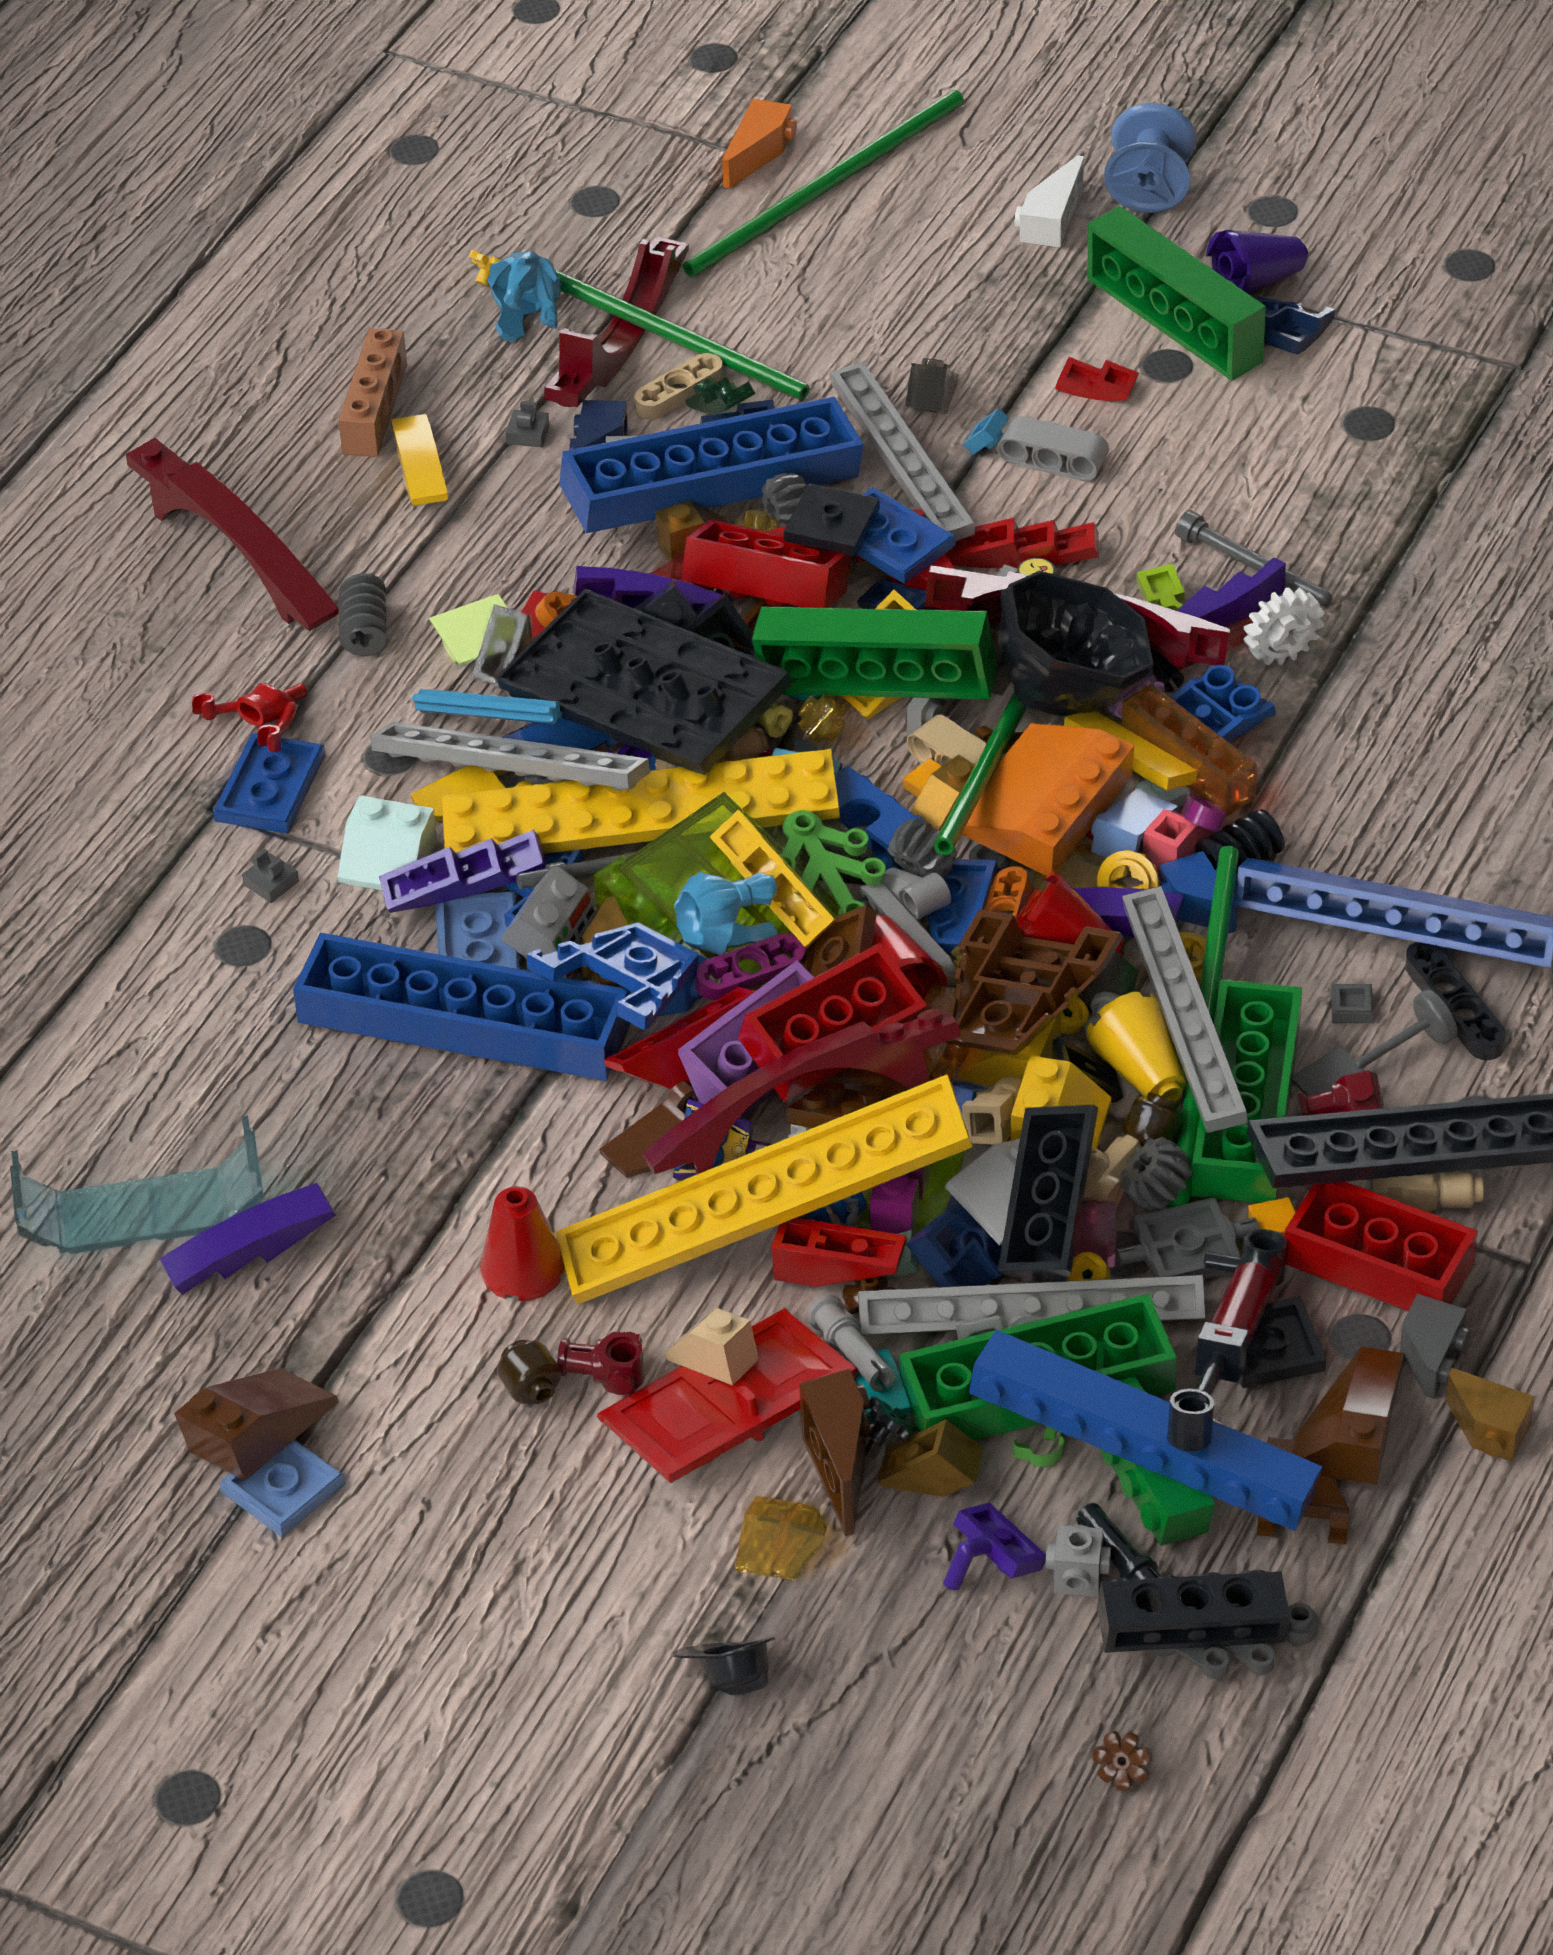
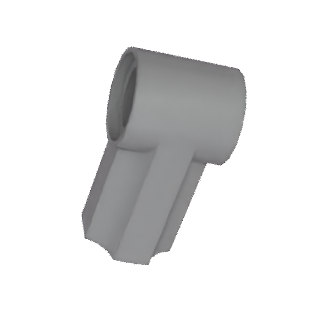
(918, 894)

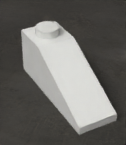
(1051, 205)

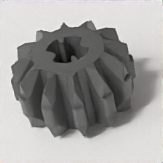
(782, 496)
(915, 851)
(1156, 1173)

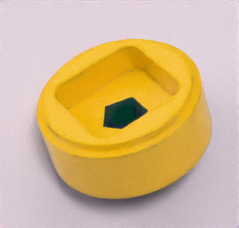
(1074, 1017)
(1088, 1267)

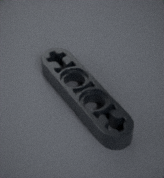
(1460, 997)

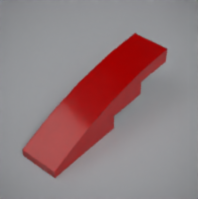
(1006, 544)

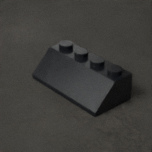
(1047, 1193)

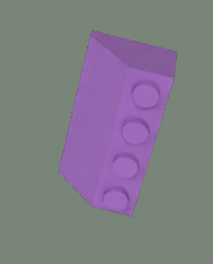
(718, 1057)

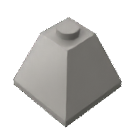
(986, 1187)

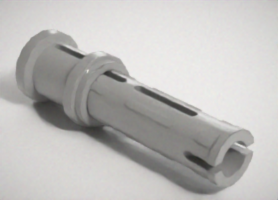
(844, 1334)

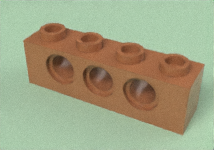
(372, 392)

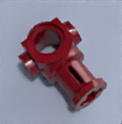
(1349, 1093)
(613, 1361)

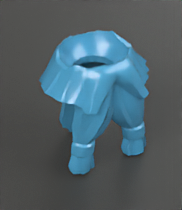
(524, 286)
(711, 905)

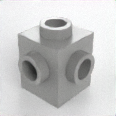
(1078, 1560)

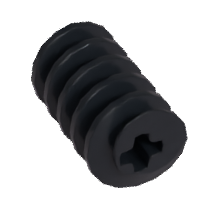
(1252, 836)

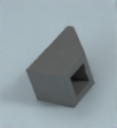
(1430, 1340)

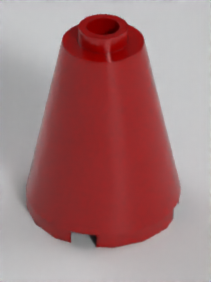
(1058, 913)
(908, 955)
(520, 1248)

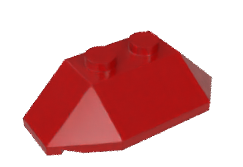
(657, 1056)

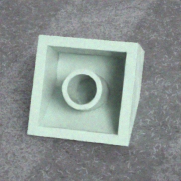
(383, 838)

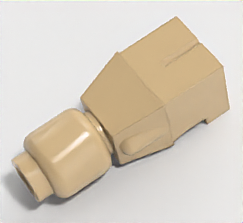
(990, 1112)
(1423, 1191)

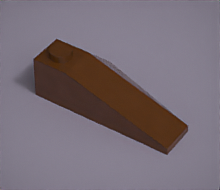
(1353, 1418)

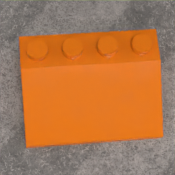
(1049, 793)

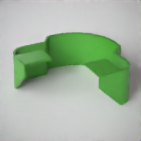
(1023, 1452)

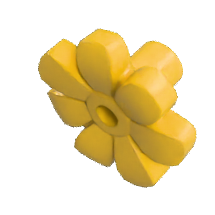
(484, 263)

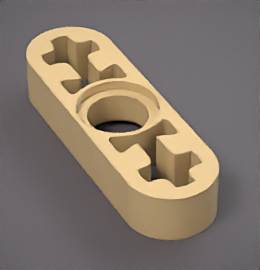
(658, 397)

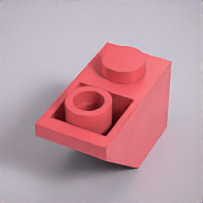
(1171, 838)

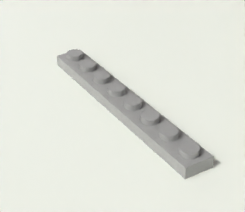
(900, 450)
(513, 755)
(1184, 1010)
(945, 1307)

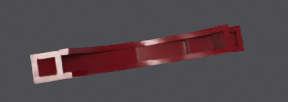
(594, 360)
(193, 488)
(1170, 632)
(891, 1052)

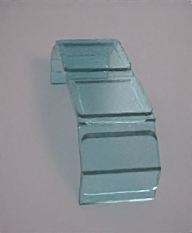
(137, 1208)

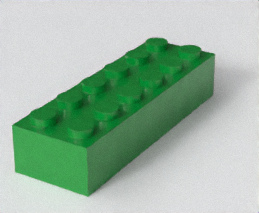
(1176, 293)
(879, 651)
(1260, 1041)
(1110, 1338)

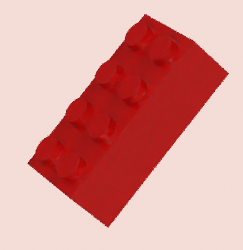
(763, 566)
(857, 990)
(1379, 1245)

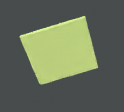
(465, 628)

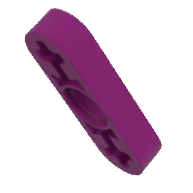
(1203, 813)
(760, 952)

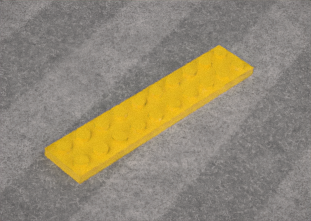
(595, 816)
(763, 1189)

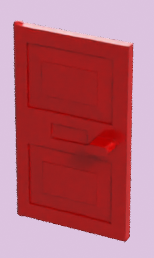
(695, 1418)

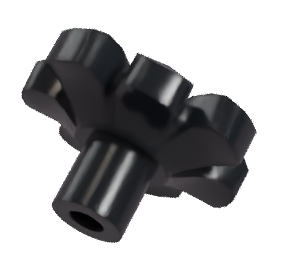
(888, 1422)

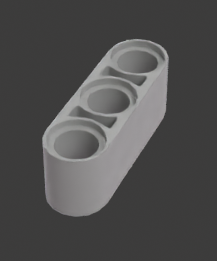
(1053, 448)

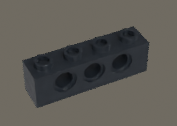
(1175, 1626)

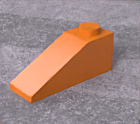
(758, 139)

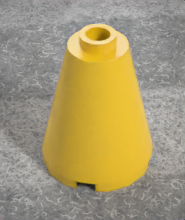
(1138, 1045)

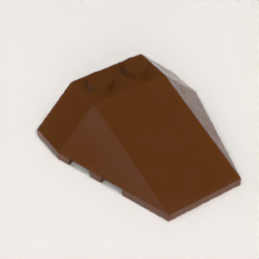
(1019, 983)

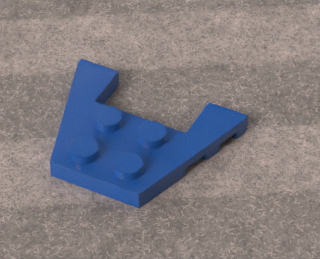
(632, 957)

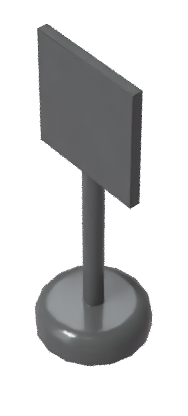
(1432, 1017)

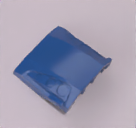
(1224, 702)

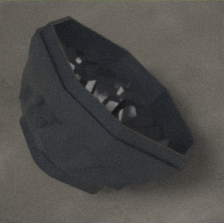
(1071, 644)

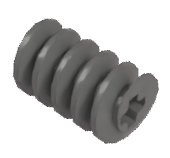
(362, 614)

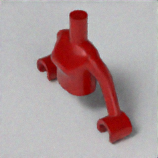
(257, 708)

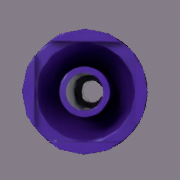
(1255, 258)

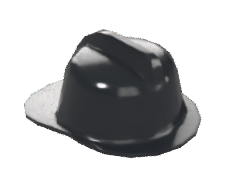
(732, 1665)

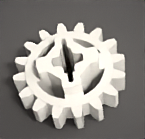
(1284, 626)

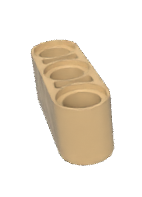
(943, 741)

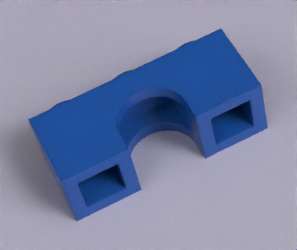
(868, 806)

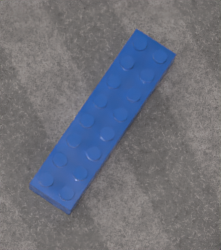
(708, 463)
(460, 1006)

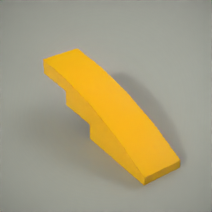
(419, 460)
(794, 900)

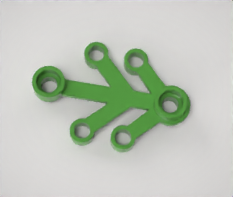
(826, 863)

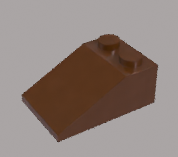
(251, 1419)
(835, 1439)

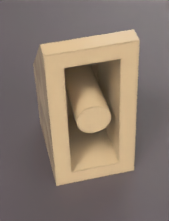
(717, 1347)

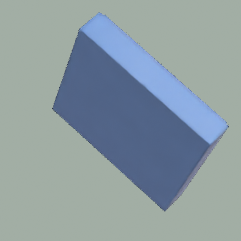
(285, 1488)

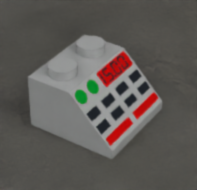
(551, 915)

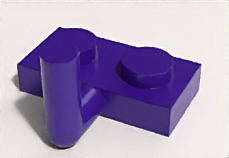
(998, 1539)

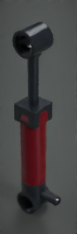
(1226, 1339)

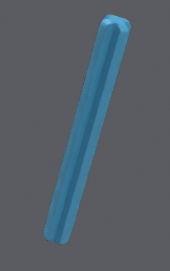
(487, 706)

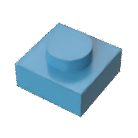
(986, 432)

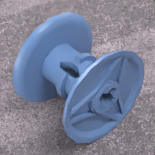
(1150, 157)

